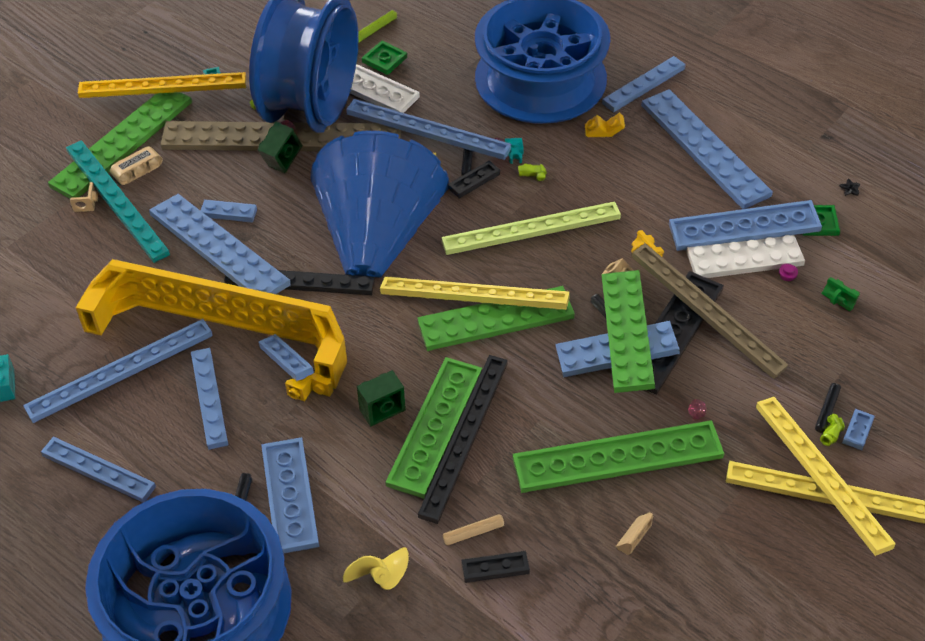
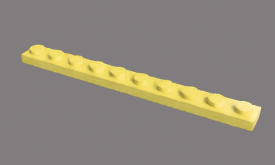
(475, 293)
(826, 477)
(807, 488)

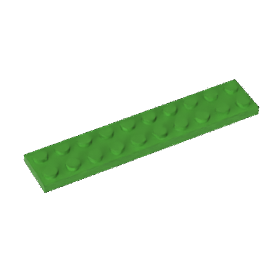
(123, 140)
(617, 456)

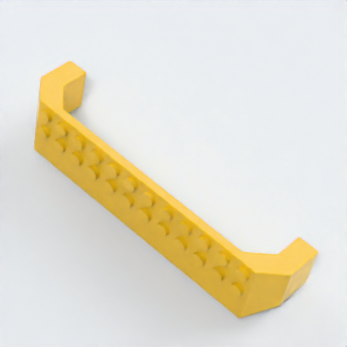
(131, 285)

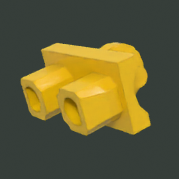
(648, 239)

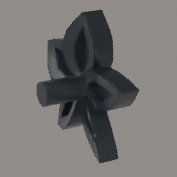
(851, 187)

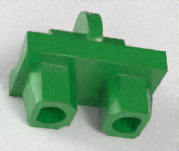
(840, 294)

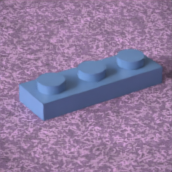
(229, 210)

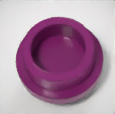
(788, 272)

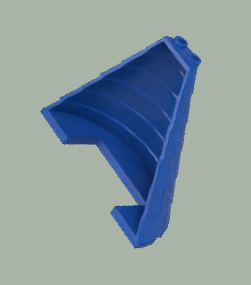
(375, 196)

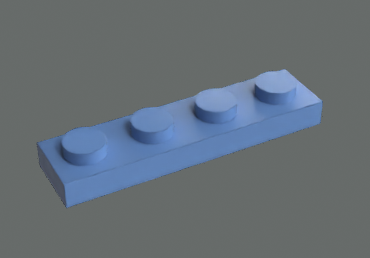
(286, 357)

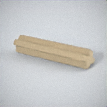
(473, 529)

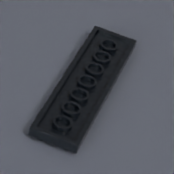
(684, 324)

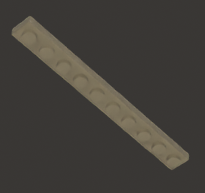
(710, 311)

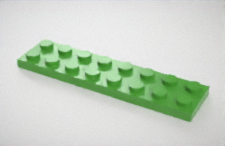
(485, 321)
(627, 332)
(433, 428)

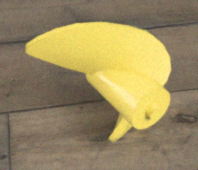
(384, 572)

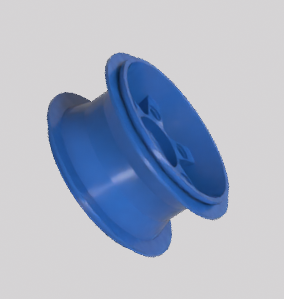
(541, 59)
(304, 60)

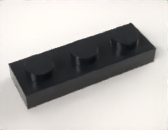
(474, 179)
(495, 566)

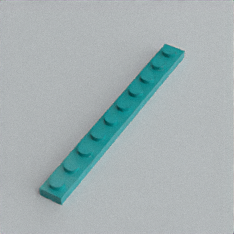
(118, 201)

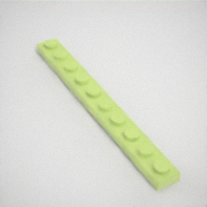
(530, 228)

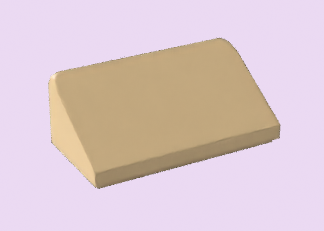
(635, 533)

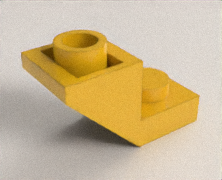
(600, 128)
(302, 388)

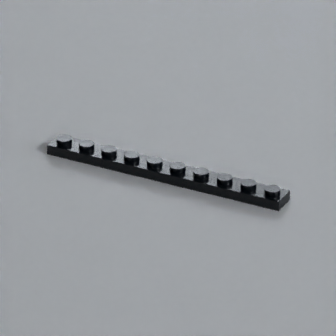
(462, 440)

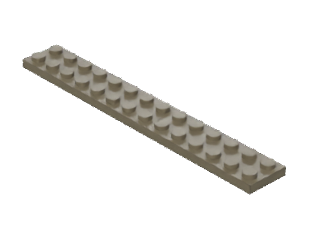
(248, 135)

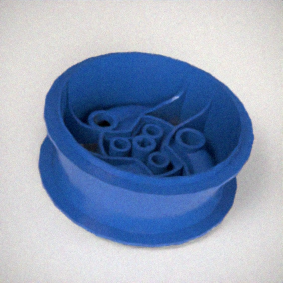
(198, 530)

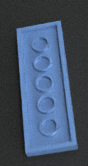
(594, 352)
(290, 494)

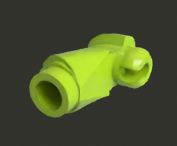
(533, 170)
(832, 431)

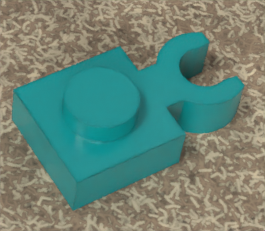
(516, 149)

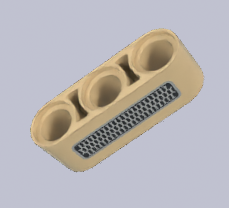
(136, 165)

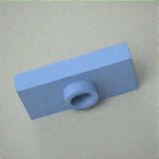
(858, 429)

